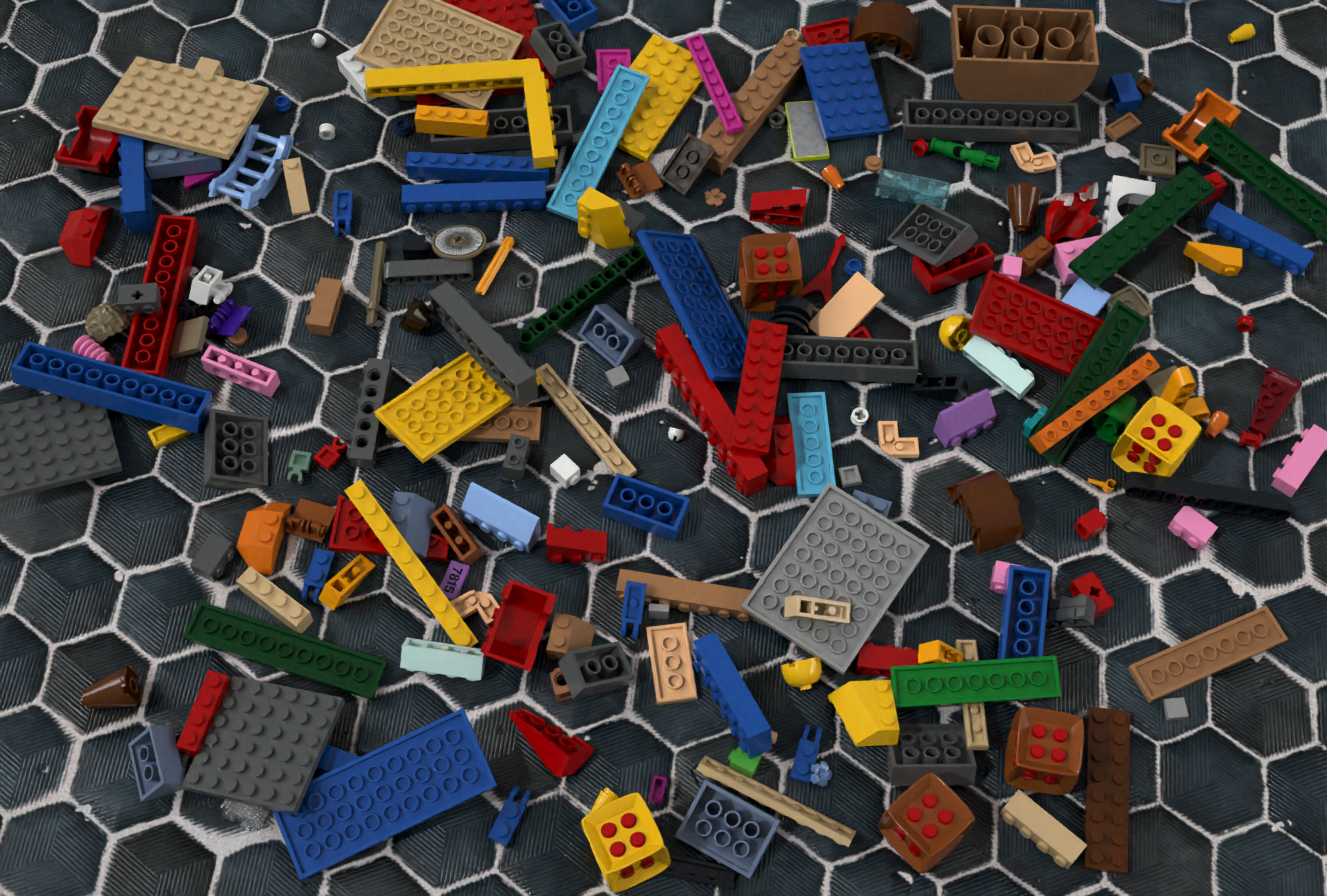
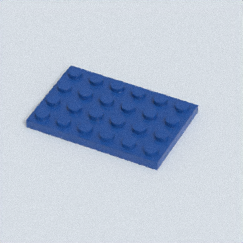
(844, 90)

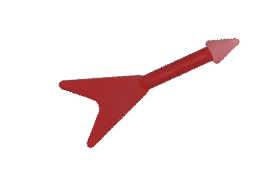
(822, 281)

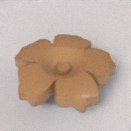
(714, 197)

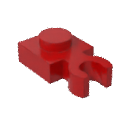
(329, 456)

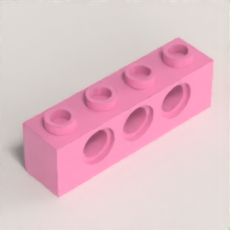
(240, 371)

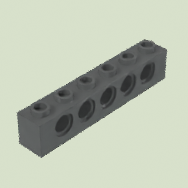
(366, 456)

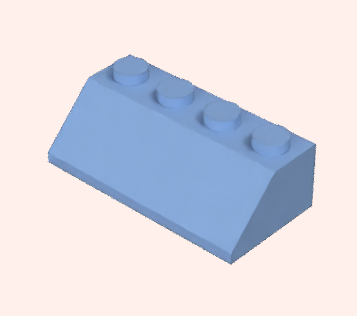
(500, 518)

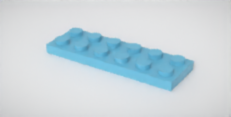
(811, 442)

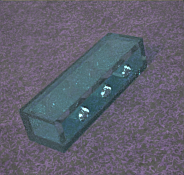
(912, 188)

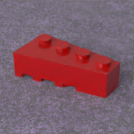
(965, 266)

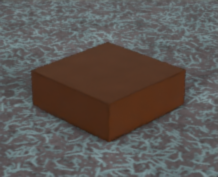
(1145, 86)

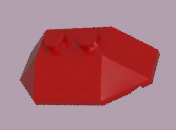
(84, 233)
(781, 456)

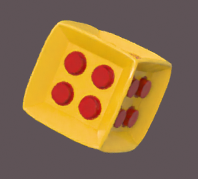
(1156, 439)
(626, 842)

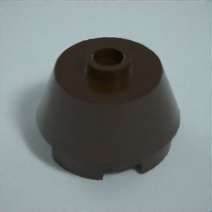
(416, 317)

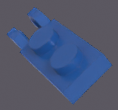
(343, 210)
(318, 573)
(633, 606)
(805, 756)
(509, 818)

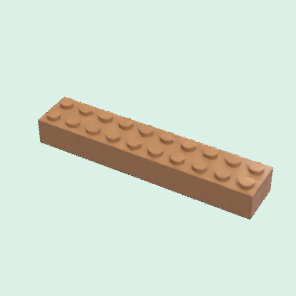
(756, 101)

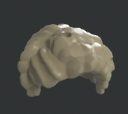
(106, 321)

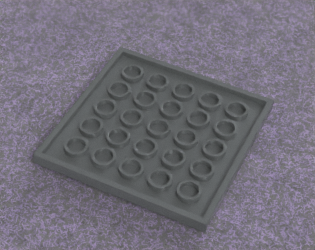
(53, 444)
(264, 745)

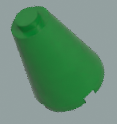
(1115, 418)

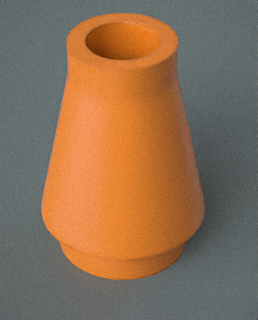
(832, 176)
(1216, 424)

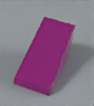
(658, 788)

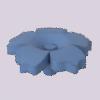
(820, 774)

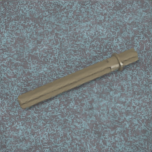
(376, 285)

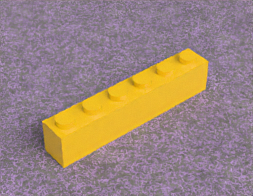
(539, 120)

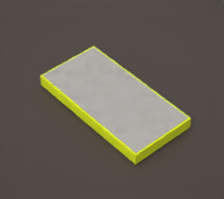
(805, 132)

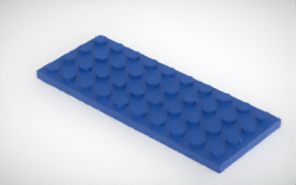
(698, 302)
(386, 793)

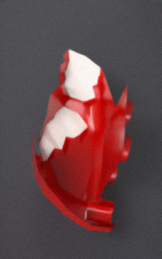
(1069, 214)

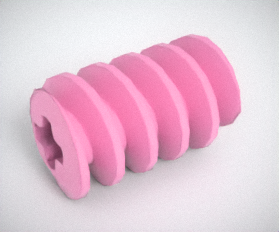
(88, 348)

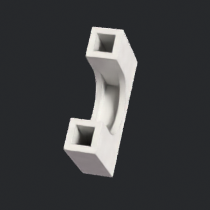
(1124, 191)

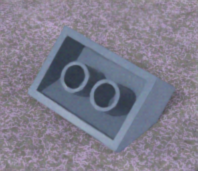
(611, 335)
(412, 519)
(156, 762)

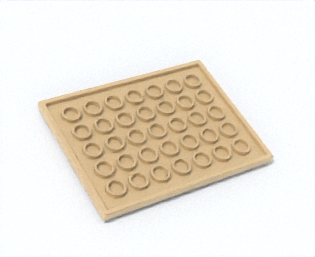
(437, 34)
(181, 107)

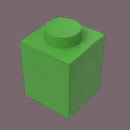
(741, 762)

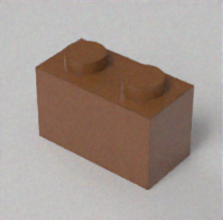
(1035, 255)

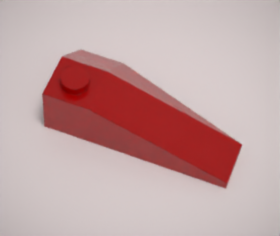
(555, 749)

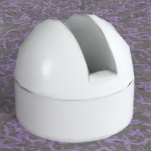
(318, 40)
(675, 432)

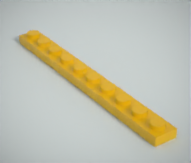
(410, 565)

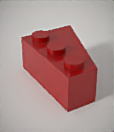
(779, 207)
(575, 545)

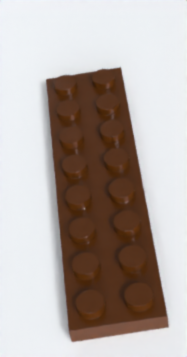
(1107, 790)

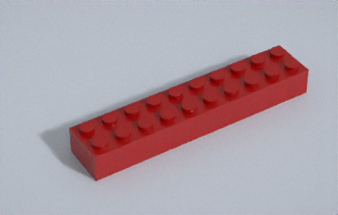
(169, 267)
(709, 408)

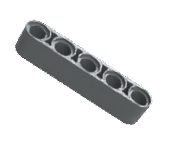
(427, 271)

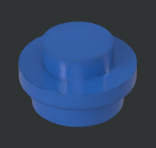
(282, 104)
(853, 266)

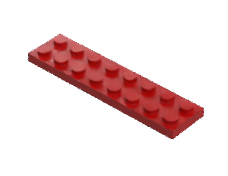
(758, 388)

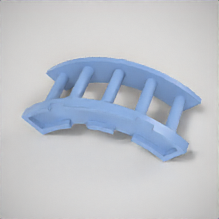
(266, 180)

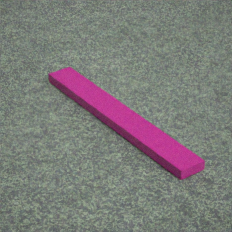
(714, 84)

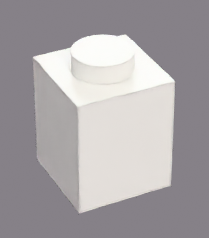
(565, 471)

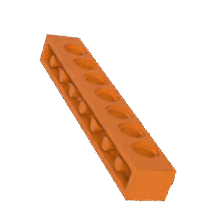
(1094, 403)

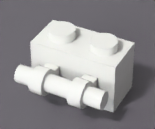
(209, 285)

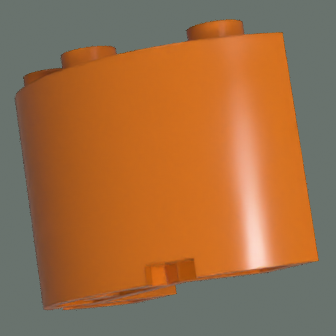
(1205, 109)

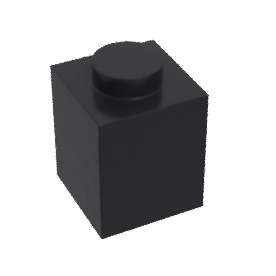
(415, 247)

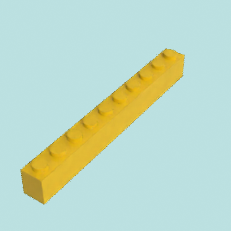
(448, 77)

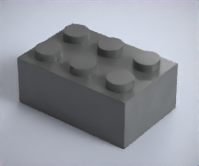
(557, 49)
(596, 669)

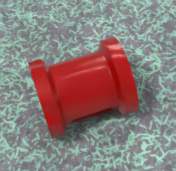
(1250, 439)

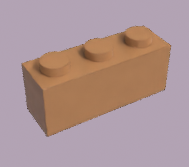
(325, 306)

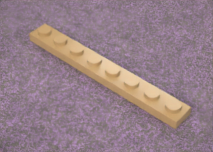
(584, 422)
(782, 804)

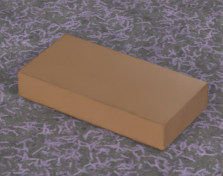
(1122, 127)

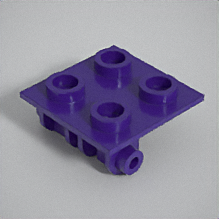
(228, 318)

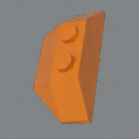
(263, 535)

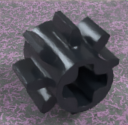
(190, 310)

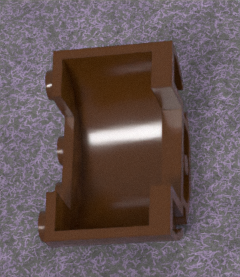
(888, 24)
(989, 509)

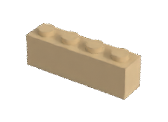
(274, 600)
(1043, 829)

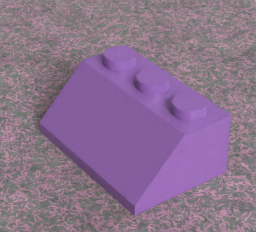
(965, 419)

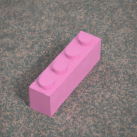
(1301, 462)

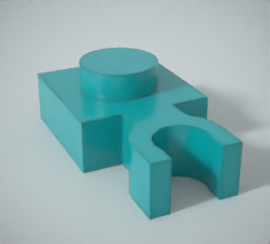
(1031, 423)

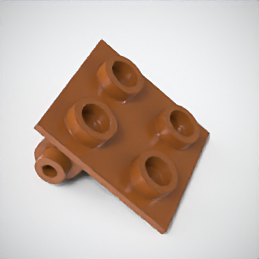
(639, 179)
(310, 520)

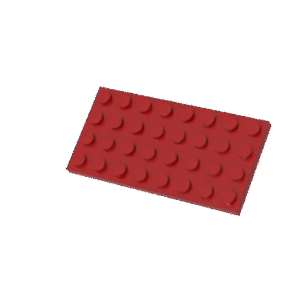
(1032, 323)

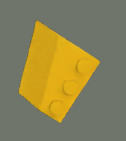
(602, 220)
(867, 712)

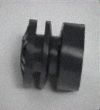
(794, 313)

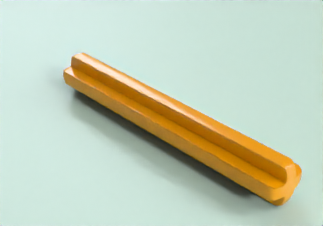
(495, 265)

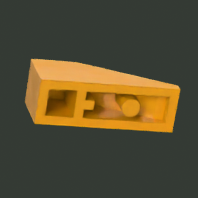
(1217, 258)
(345, 582)

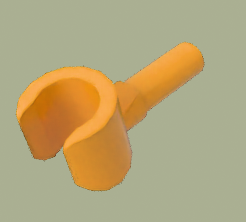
(1104, 485)

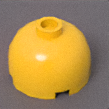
(954, 332)
(802, 673)

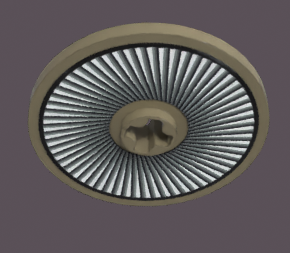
(458, 242)

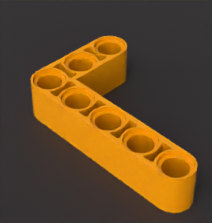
(1179, 391)

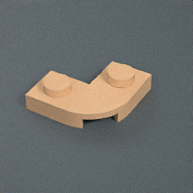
(1032, 163)
(893, 445)
(476, 601)

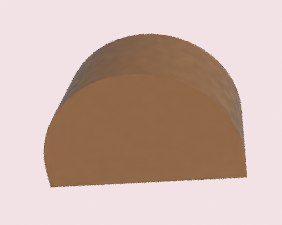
(1022, 53)

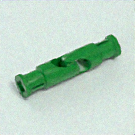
(976, 157)

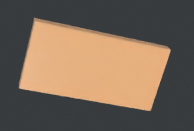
(847, 308)
(671, 663)

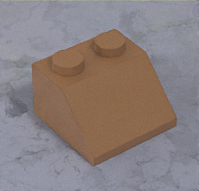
(568, 634)

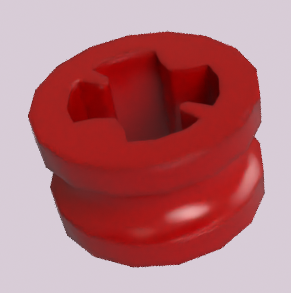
(920, 147)
(1246, 323)

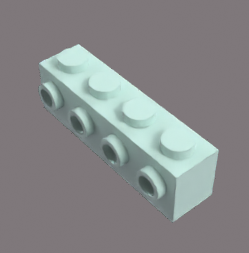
(999, 366)
(442, 659)

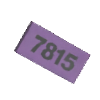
(454, 579)

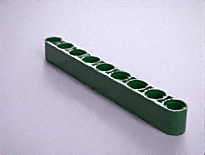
(578, 306)

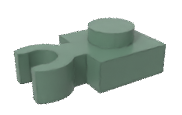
(299, 463)

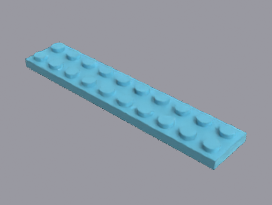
(599, 140)

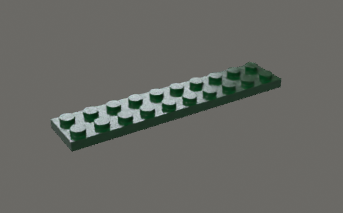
(1265, 177)
(1141, 227)
(1093, 369)
(285, 650)

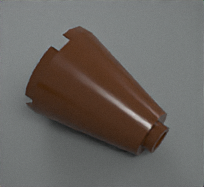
(1022, 205)
(114, 691)

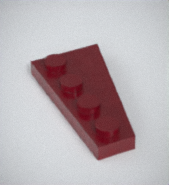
(1273, 400)

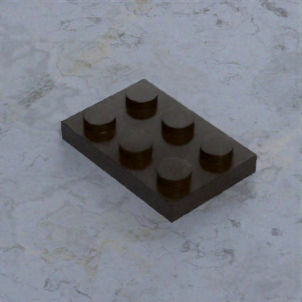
(687, 164)

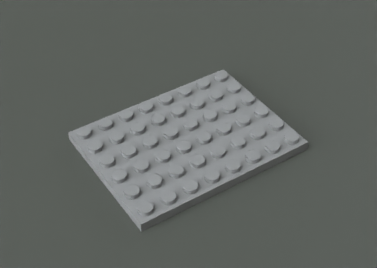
(837, 555)

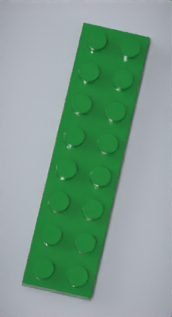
(975, 682)

